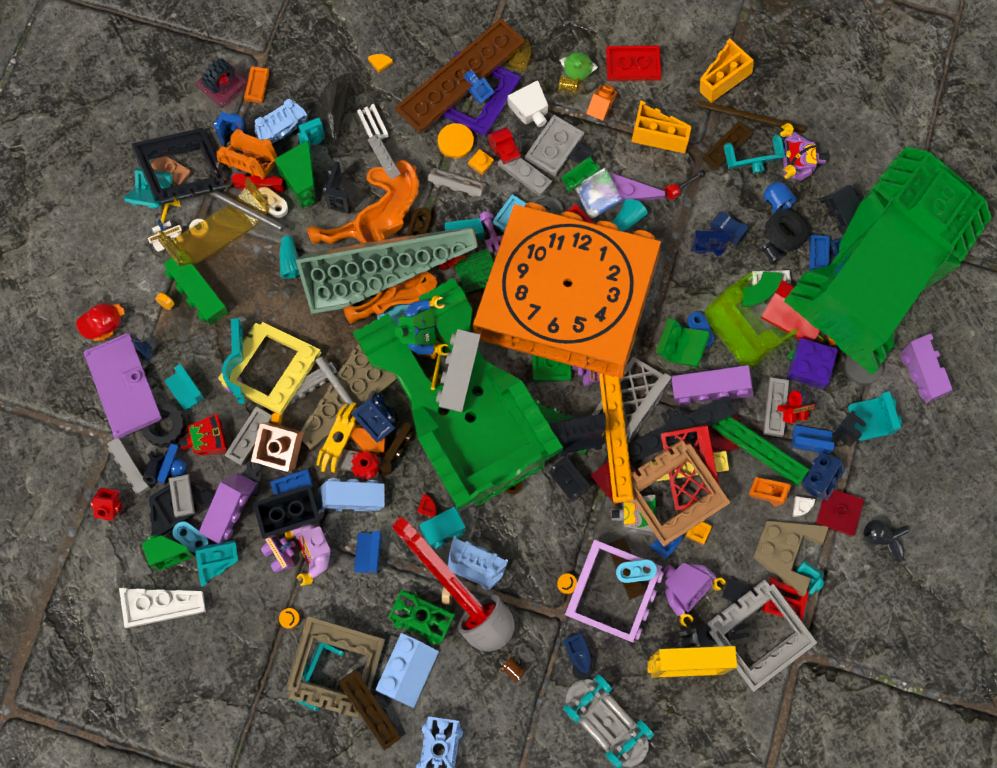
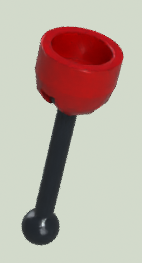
(673, 190)

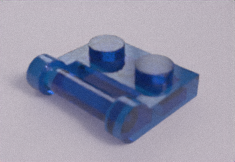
(703, 242)

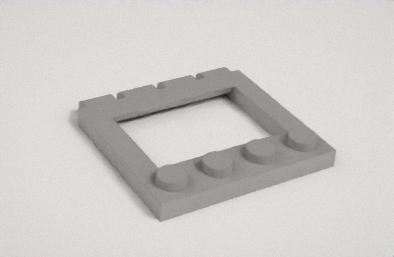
(782, 654)

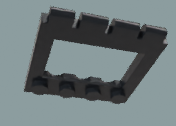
(175, 144)

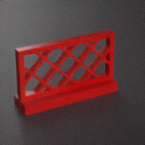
(707, 458)

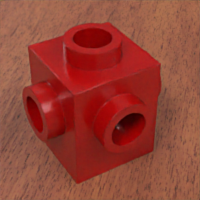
(368, 471)
(106, 504)

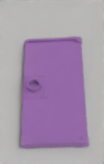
(122, 386)

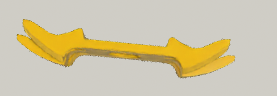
(333, 448)

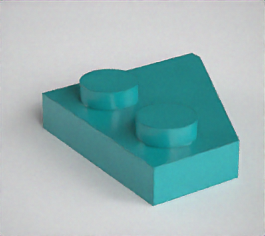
(214, 559)

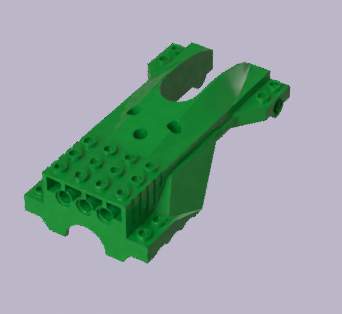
(509, 431)

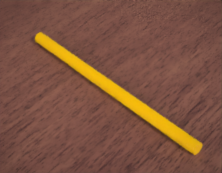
(436, 370)

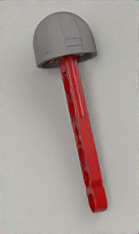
(486, 622)

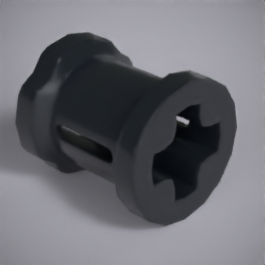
(772, 253)

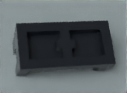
(846, 430)
(569, 479)

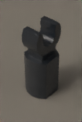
(153, 468)

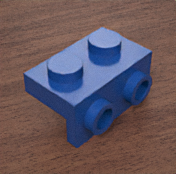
(227, 124)

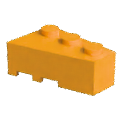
(660, 130)

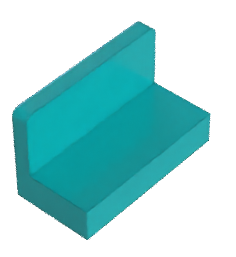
(470, 223)
(184, 388)

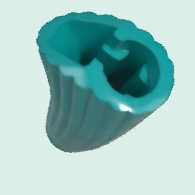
(630, 214)
(288, 258)

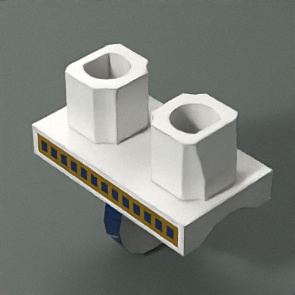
(173, 232)

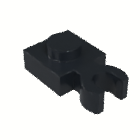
(252, 475)

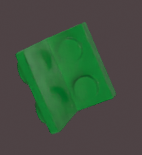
(682, 344)

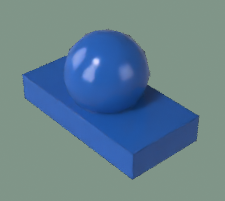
(171, 465)

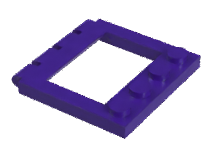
(494, 106)

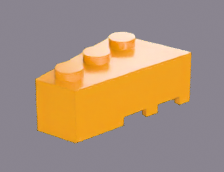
(726, 71)

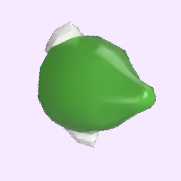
(578, 65)

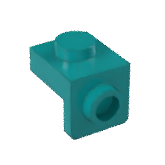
(812, 572)

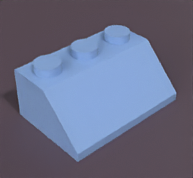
(407, 670)

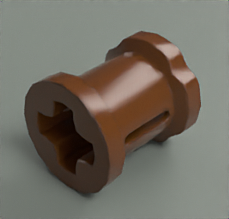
(513, 670)

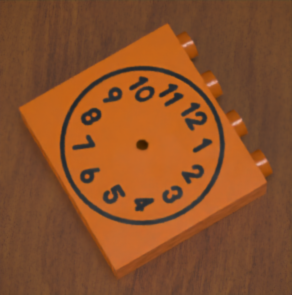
(567, 289)

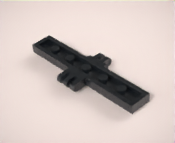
(653, 443)

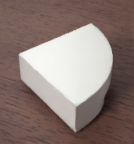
(802, 506)

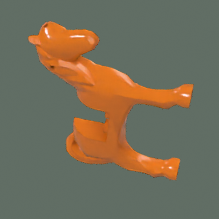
(376, 224)

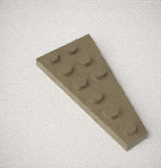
(358, 380)

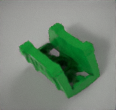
(421, 627)

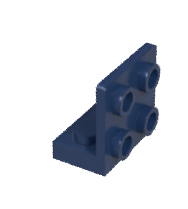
(376, 416)

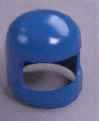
(779, 194)

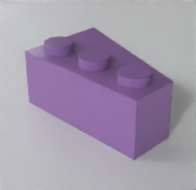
(925, 369)
(226, 507)

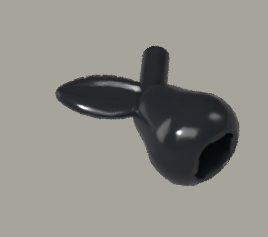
(879, 534)

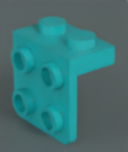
(141, 193)
(878, 415)

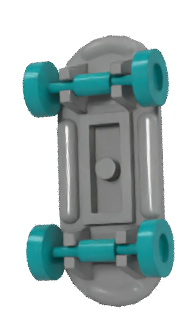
(607, 722)

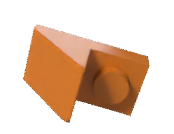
(770, 491)

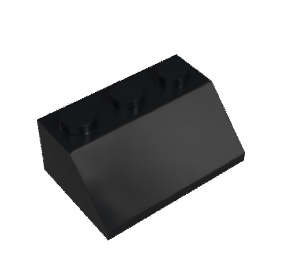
(286, 511)

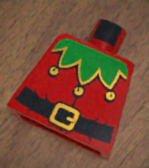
(205, 437)

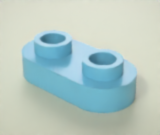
(192, 536)
(636, 569)

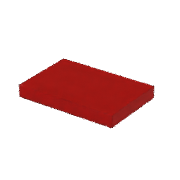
(633, 63)

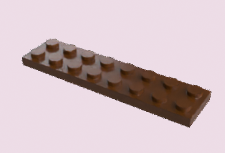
(448, 83)

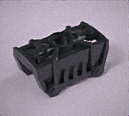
(580, 433)

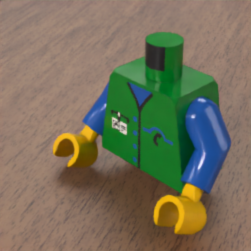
(418, 328)

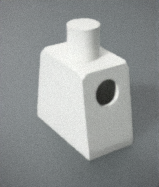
(529, 104)

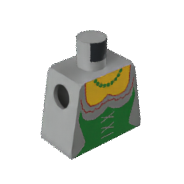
(632, 518)

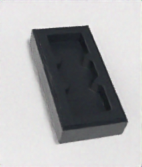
(735, 590)

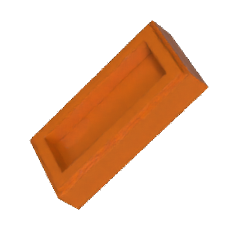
(256, 84)

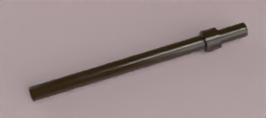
(749, 116)

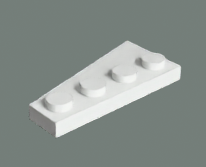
(153, 606)

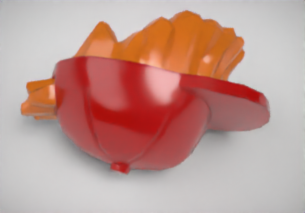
(100, 321)

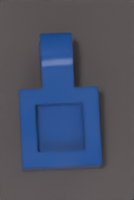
(480, 88)

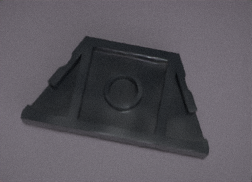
(162, 511)

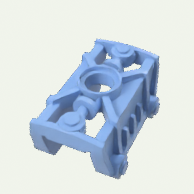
(280, 122)
(476, 563)
(450, 744)

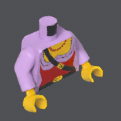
(314, 549)

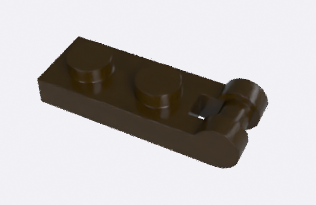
(395, 450)

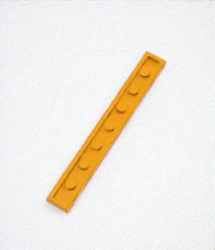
(616, 439)

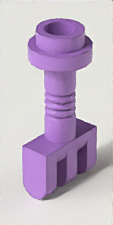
(486, 218)

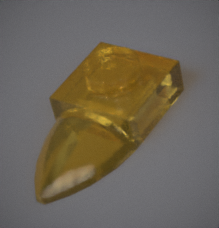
(520, 60)

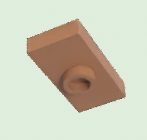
(167, 165)

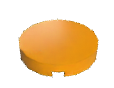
(455, 141)

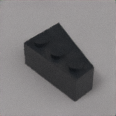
(842, 205)

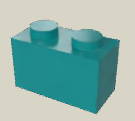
(442, 528)

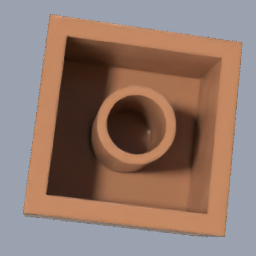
(277, 446)

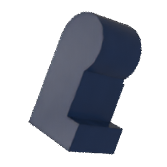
(723, 223)

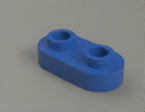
(703, 325)

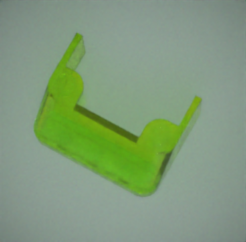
(737, 332)

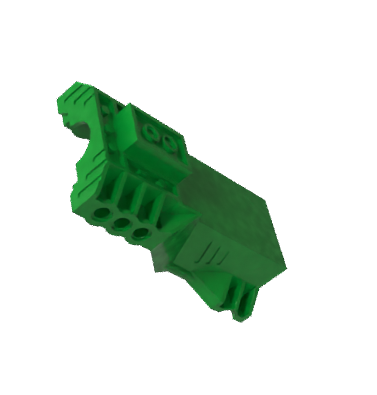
(898, 244)

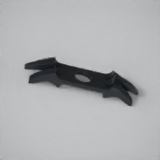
(700, 636)

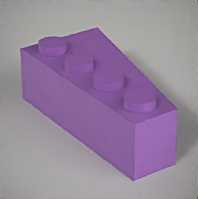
(713, 385)

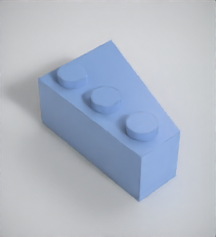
(351, 495)

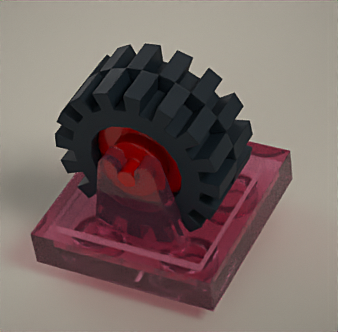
(220, 82)

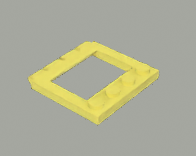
(291, 378)

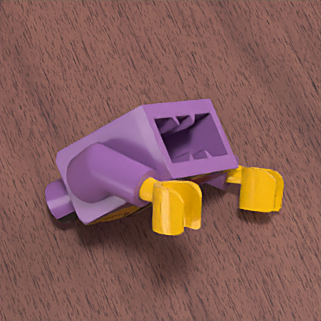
(799, 155)
(687, 586)

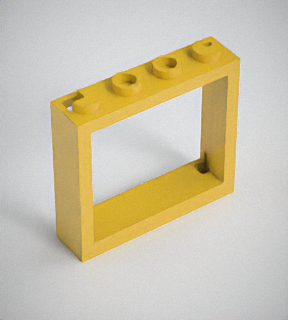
(692, 662)

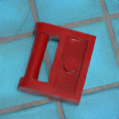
(797, 606)

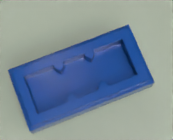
(819, 251)
(291, 482)

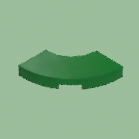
(762, 290)

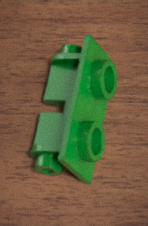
(580, 173)

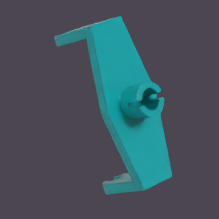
(756, 163)
(308, 669)

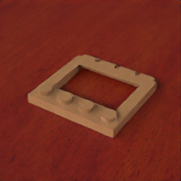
(693, 514)

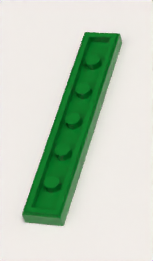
(761, 450)

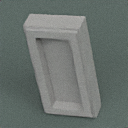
(182, 496)

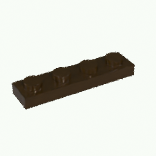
(369, 710)

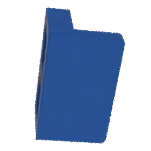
(812, 440)
(368, 552)

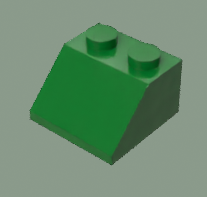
(164, 552)

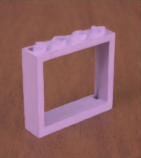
(579, 589)

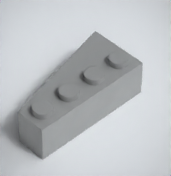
(459, 370)

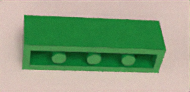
(197, 291)

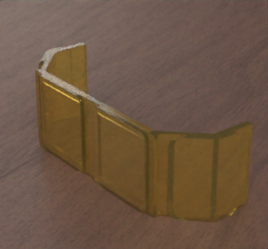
(215, 230)

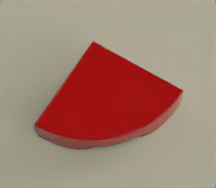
(427, 507)

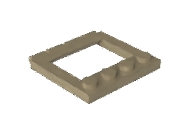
(338, 637)

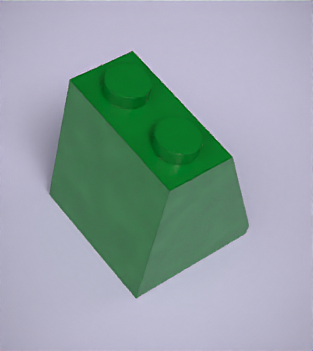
(298, 174)

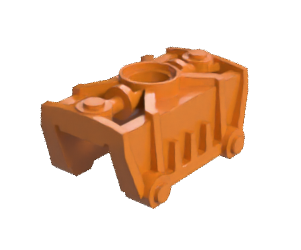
(254, 153)

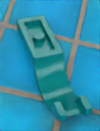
(234, 359)

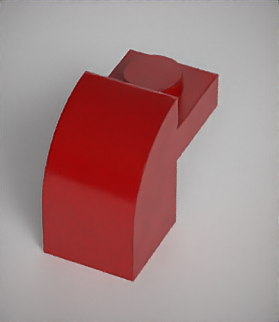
(503, 145)

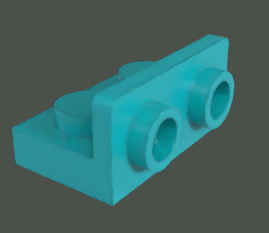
(311, 132)

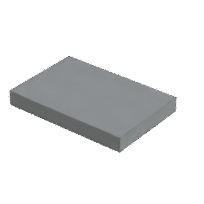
(554, 145)

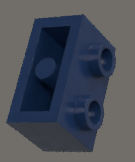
(823, 476)

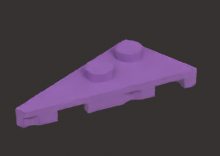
(634, 190)

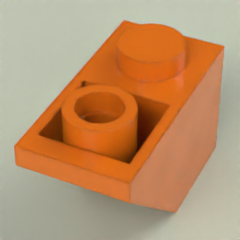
(602, 102)
(366, 442)

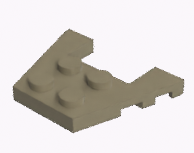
(780, 546)

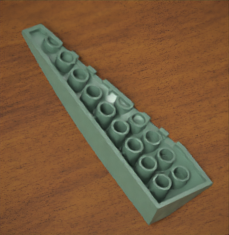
(357, 271)

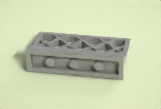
(648, 403)

